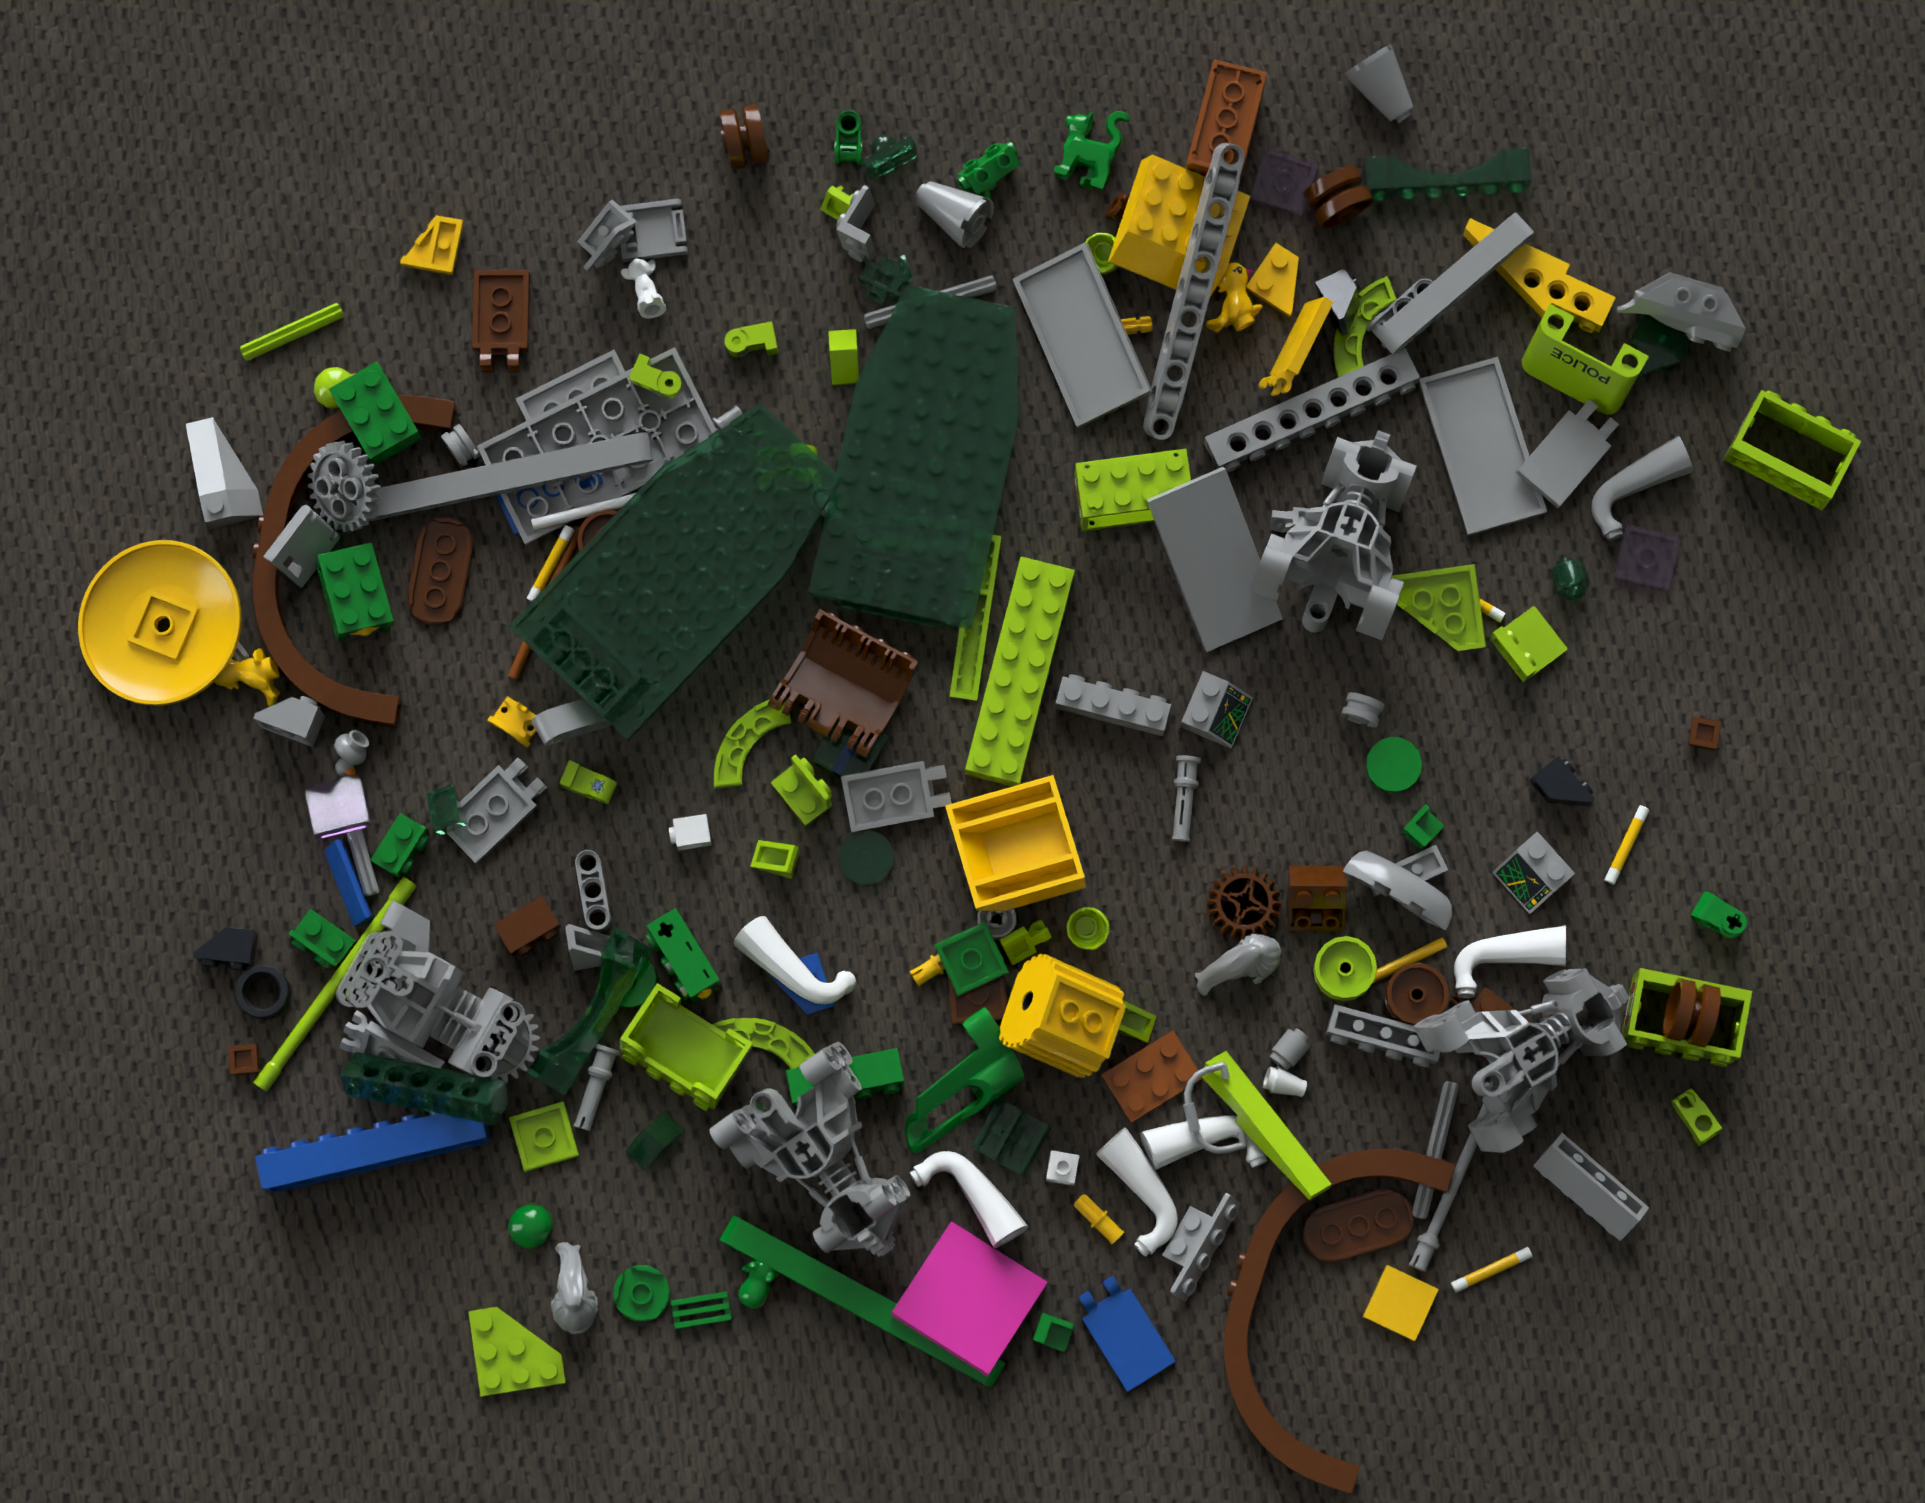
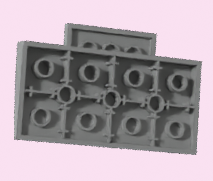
(590, 407)

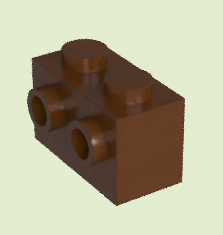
(527, 927)

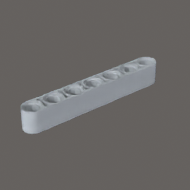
(1454, 283)

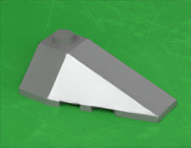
(222, 481)

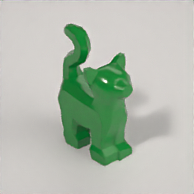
(1089, 153)

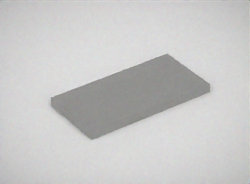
(1082, 335)
(1481, 445)
(1213, 558)

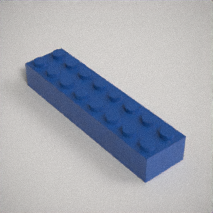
(366, 1150)

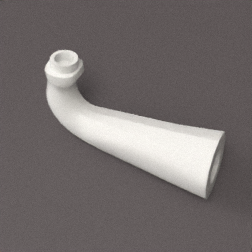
(1533, 947)
(768, 950)
(1175, 1140)
(1133, 1167)
(990, 1206)

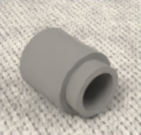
(1290, 1049)

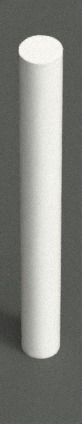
(580, 512)

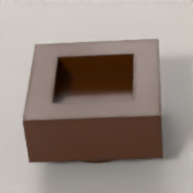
(1704, 733)
(244, 1059)

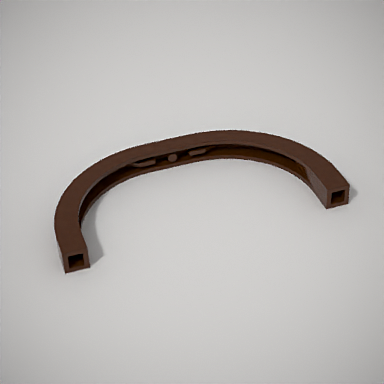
(347, 702)
(1341, 1169)

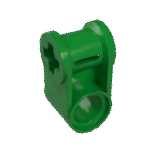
(848, 143)
(1715, 914)

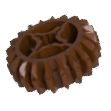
(1231, 898)

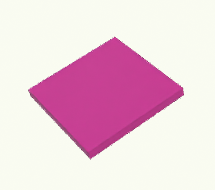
(969, 1298)

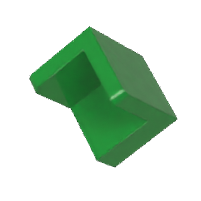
(1422, 828)
(1053, 1332)

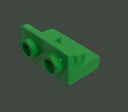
(400, 846)
(323, 939)

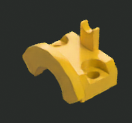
(514, 721)

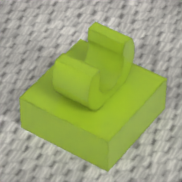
(836, 202)

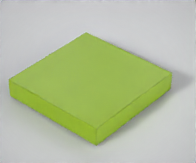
(544, 1136)

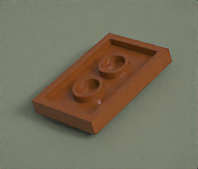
(1150, 1076)

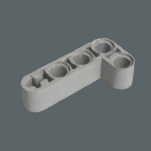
(568, 722)

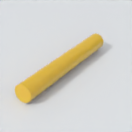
(1410, 958)

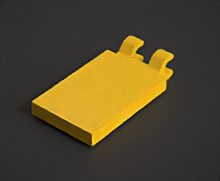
(1297, 345)

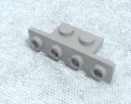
(1196, 1243)

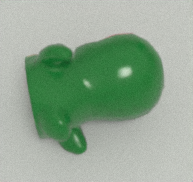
(756, 1287)

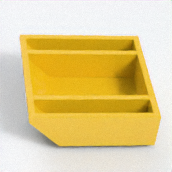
(1160, 223)
(1016, 846)

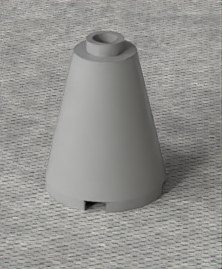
(1382, 84)
(956, 211)

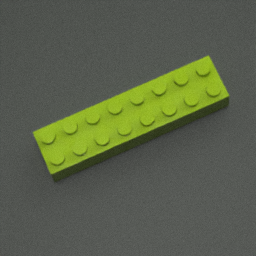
(1019, 672)

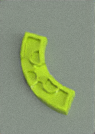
(1348, 348)
(740, 740)
(770, 1037)

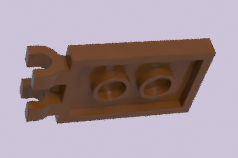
(500, 316)

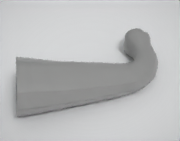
(1656, 467)

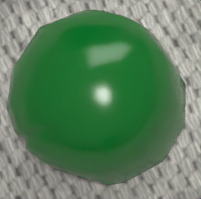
(530, 1225)

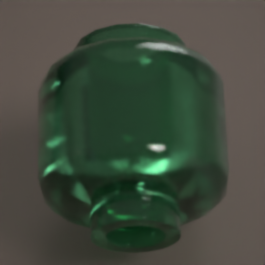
(1570, 578)

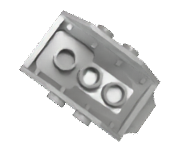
(1690, 307)

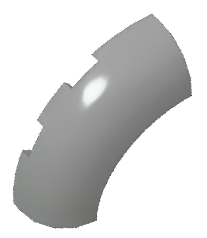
(1403, 886)

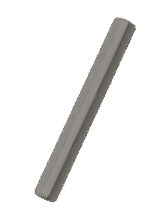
(970, 290)
(1436, 1143)

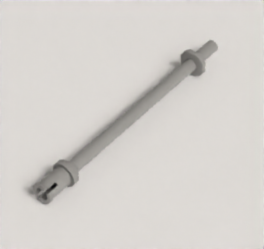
(1428, 1241)

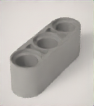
(590, 878)

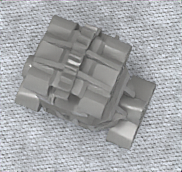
(1342, 542)
(433, 1001)
(1524, 1053)
(814, 1145)

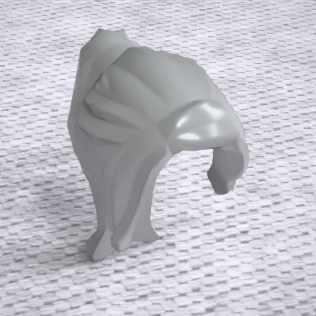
(1251, 957)
(573, 1304)

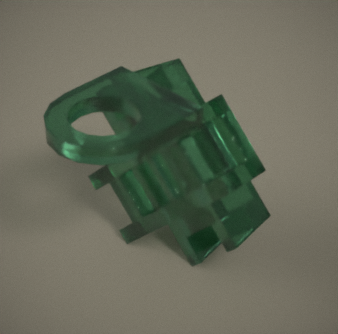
(883, 286)

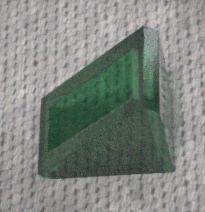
(446, 810)
(655, 1140)

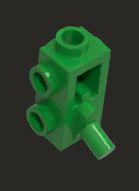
(982, 174)

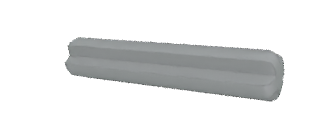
(362, 862)

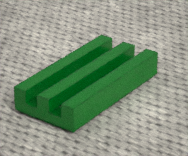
(677, 1314)

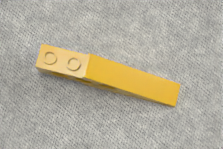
(1549, 275)

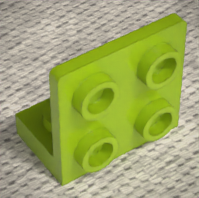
(1528, 643)
(802, 791)

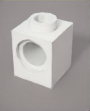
(690, 832)
(1062, 1168)

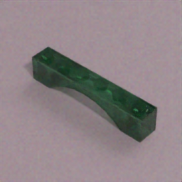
(1391, 177)
(620, 964)

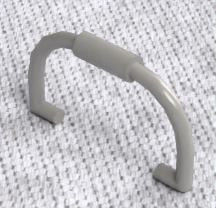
(1191, 1115)

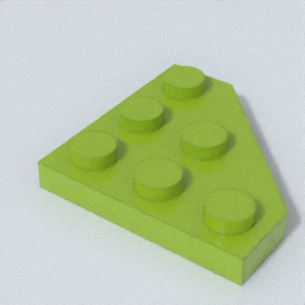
(1446, 604)
(510, 1355)

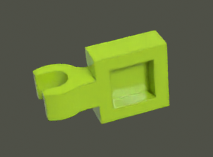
(1021, 943)

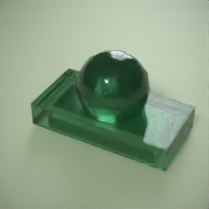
(888, 155)

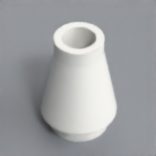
(1282, 1082)

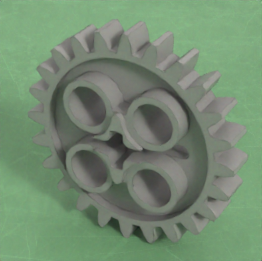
(344, 486)

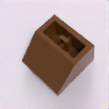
(1316, 898)

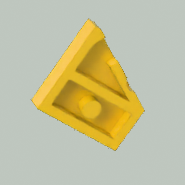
(436, 247)
(1276, 279)

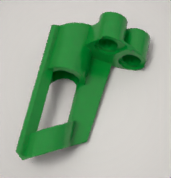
(987, 1071)

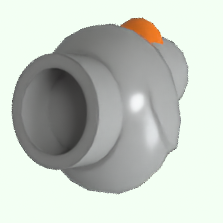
(352, 751)

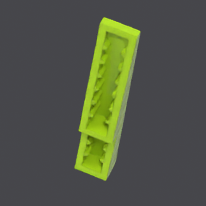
(972, 642)
(1266, 1128)

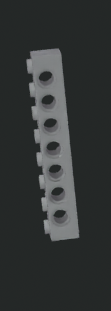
(1398, 366)

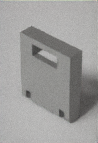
(656, 230)
(302, 541)

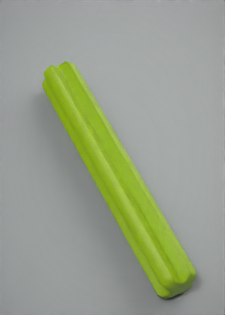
(291, 331)

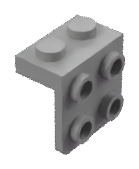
(849, 225)
(605, 234)

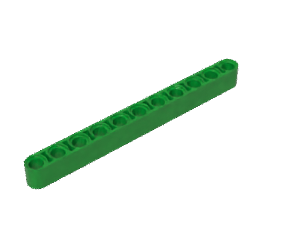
(840, 1290)

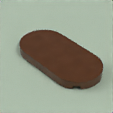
(440, 571)
(1358, 1225)

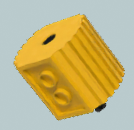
(1062, 1016)

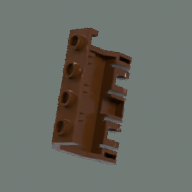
(846, 682)

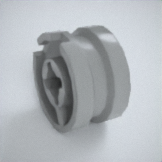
(460, 445)
(1362, 709)
(998, 931)

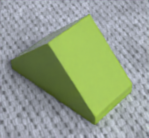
(843, 357)
(776, 858)
(1136, 1023)

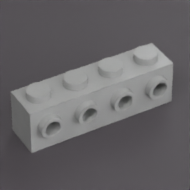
(1112, 705)
(1378, 1033)
(1591, 1187)

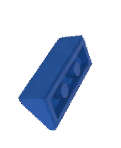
(348, 883)

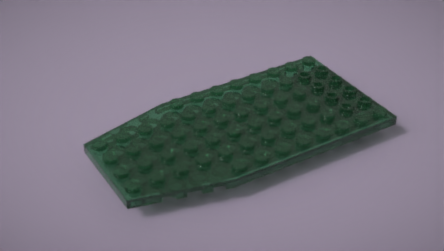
(923, 463)
(679, 568)

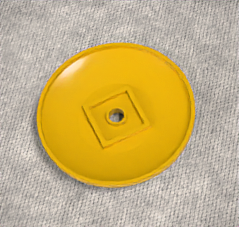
(123, 616)

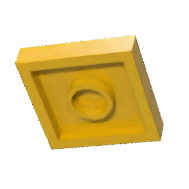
(1400, 1303)

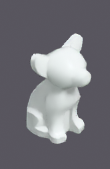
(645, 289)

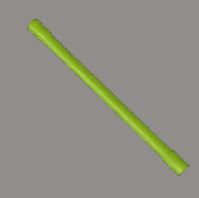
(274, 1067)

